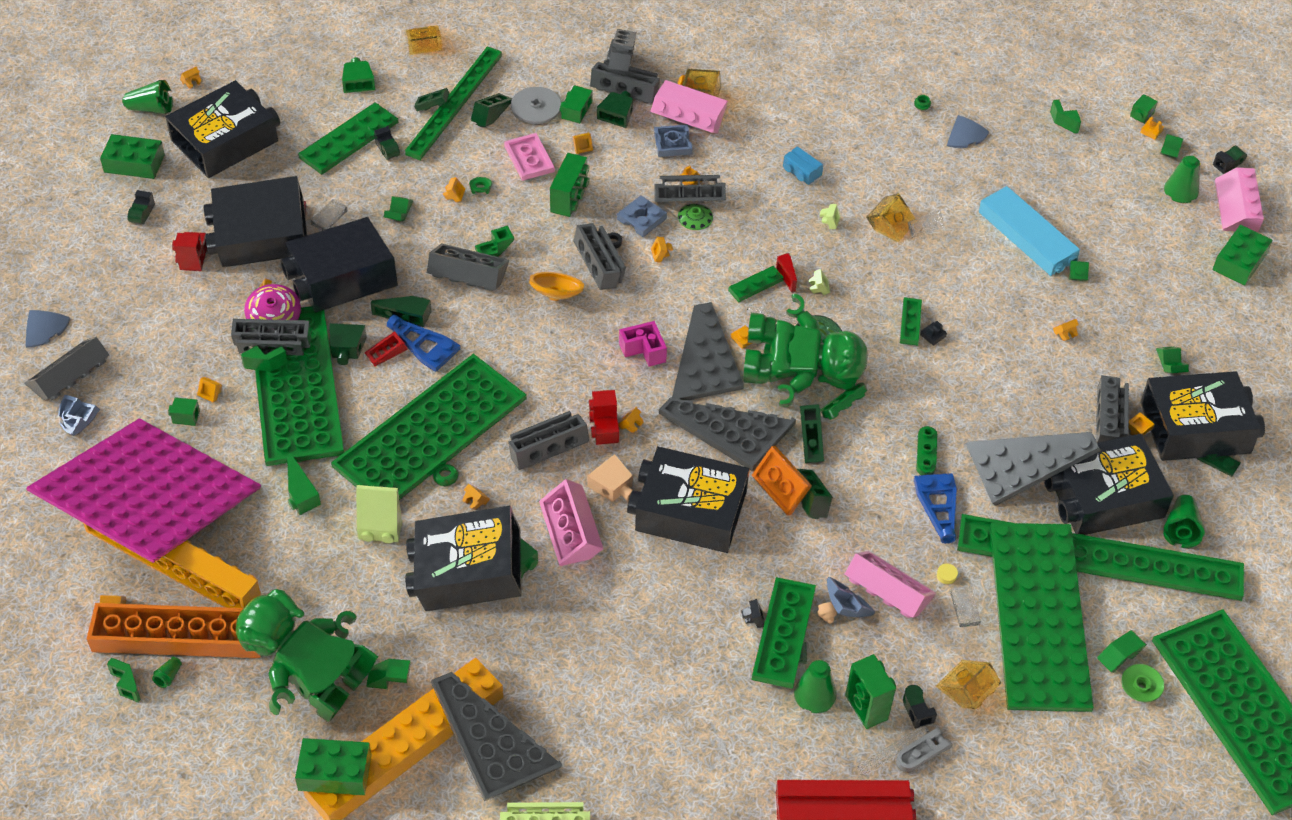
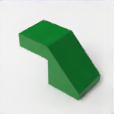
(1067, 119)
(1171, 146)
(398, 208)
(500, 240)
(1171, 359)
(256, 360)
(1120, 650)
(388, 671)
(127, 684)

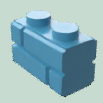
(802, 165)

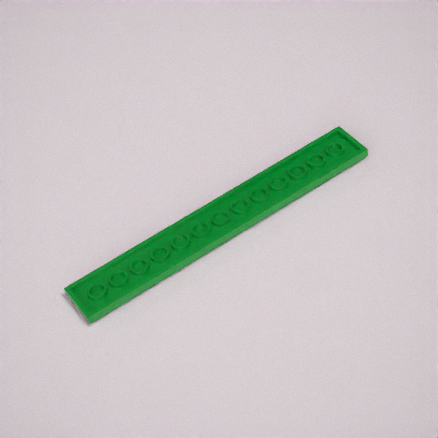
(1129, 561)

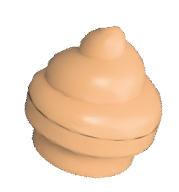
(829, 613)

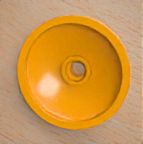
(556, 285)

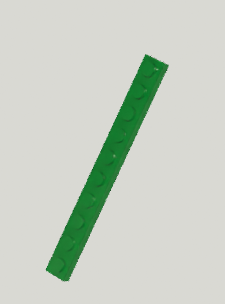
(455, 101)

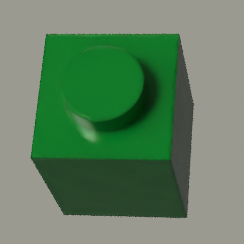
(1143, 108)
(184, 411)

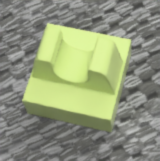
(830, 216)
(819, 283)

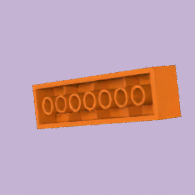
(165, 630)

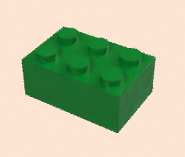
(132, 156)
(569, 185)
(1242, 255)
(870, 691)
(333, 766)

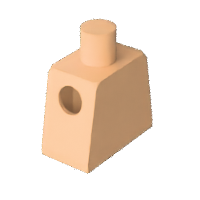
(611, 480)

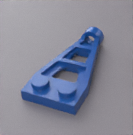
(434, 358)
(934, 485)

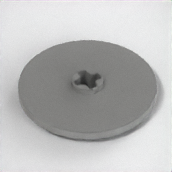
(547, 105)

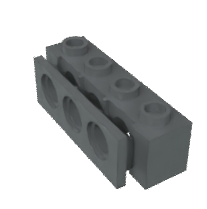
(621, 50)
(639, 83)
(697, 192)
(599, 255)
(271, 334)
(1108, 422)
(547, 439)

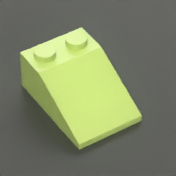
(378, 514)

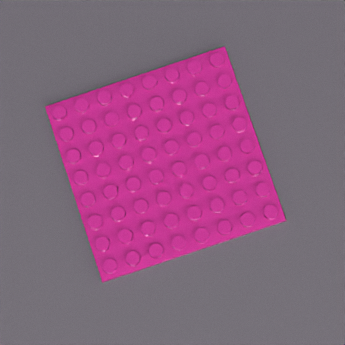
(144, 489)

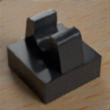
(933, 333)
(753, 614)

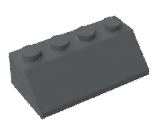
(467, 266)
(68, 368)

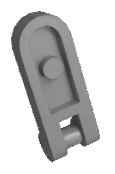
(922, 750)

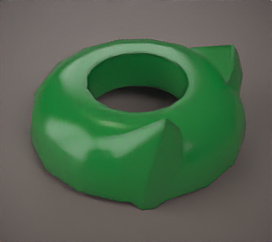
(480, 181)
(448, 480)

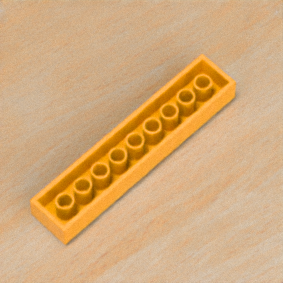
(199, 572)
(406, 741)

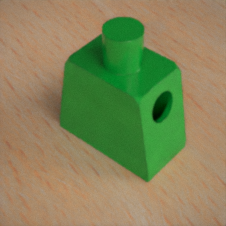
(357, 76)

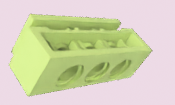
(555, 812)

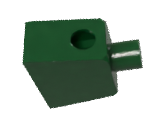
(616, 109)
(346, 341)

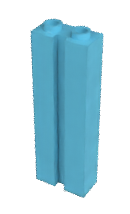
(1029, 230)

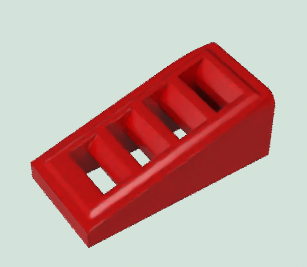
(786, 268)
(387, 341)

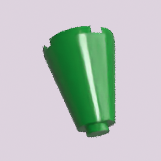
(150, 98)
(1184, 181)
(1184, 523)
(816, 688)

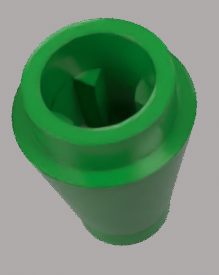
(166, 673)

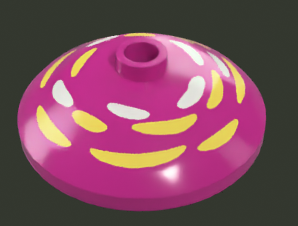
(285, 305)

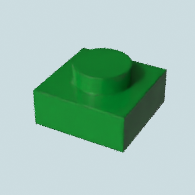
(1078, 270)

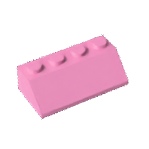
(689, 106)
(1239, 200)
(571, 523)
(889, 583)

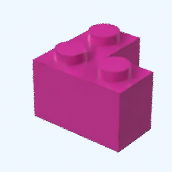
(643, 339)

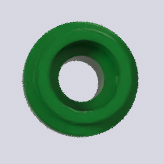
(922, 102)

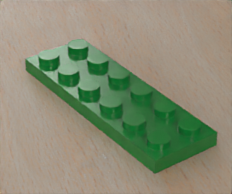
(347, 138)
(783, 633)

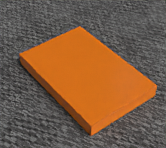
(781, 480)

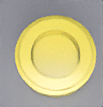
(947, 573)

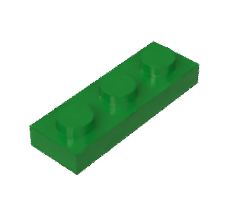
(755, 283)
(910, 321)

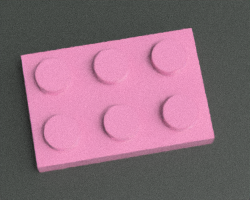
(529, 156)

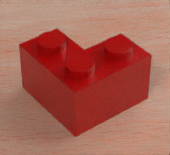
(190, 250)
(604, 417)

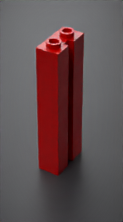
(844, 800)

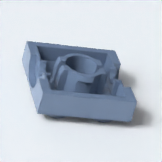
(672, 140)
(642, 207)

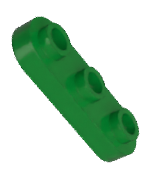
(843, 401)
(926, 456)

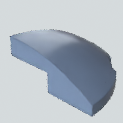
(966, 132)
(43, 326)
(76, 414)
(846, 601)

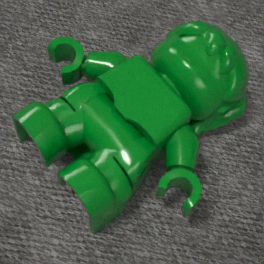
(799, 351)
(305, 656)

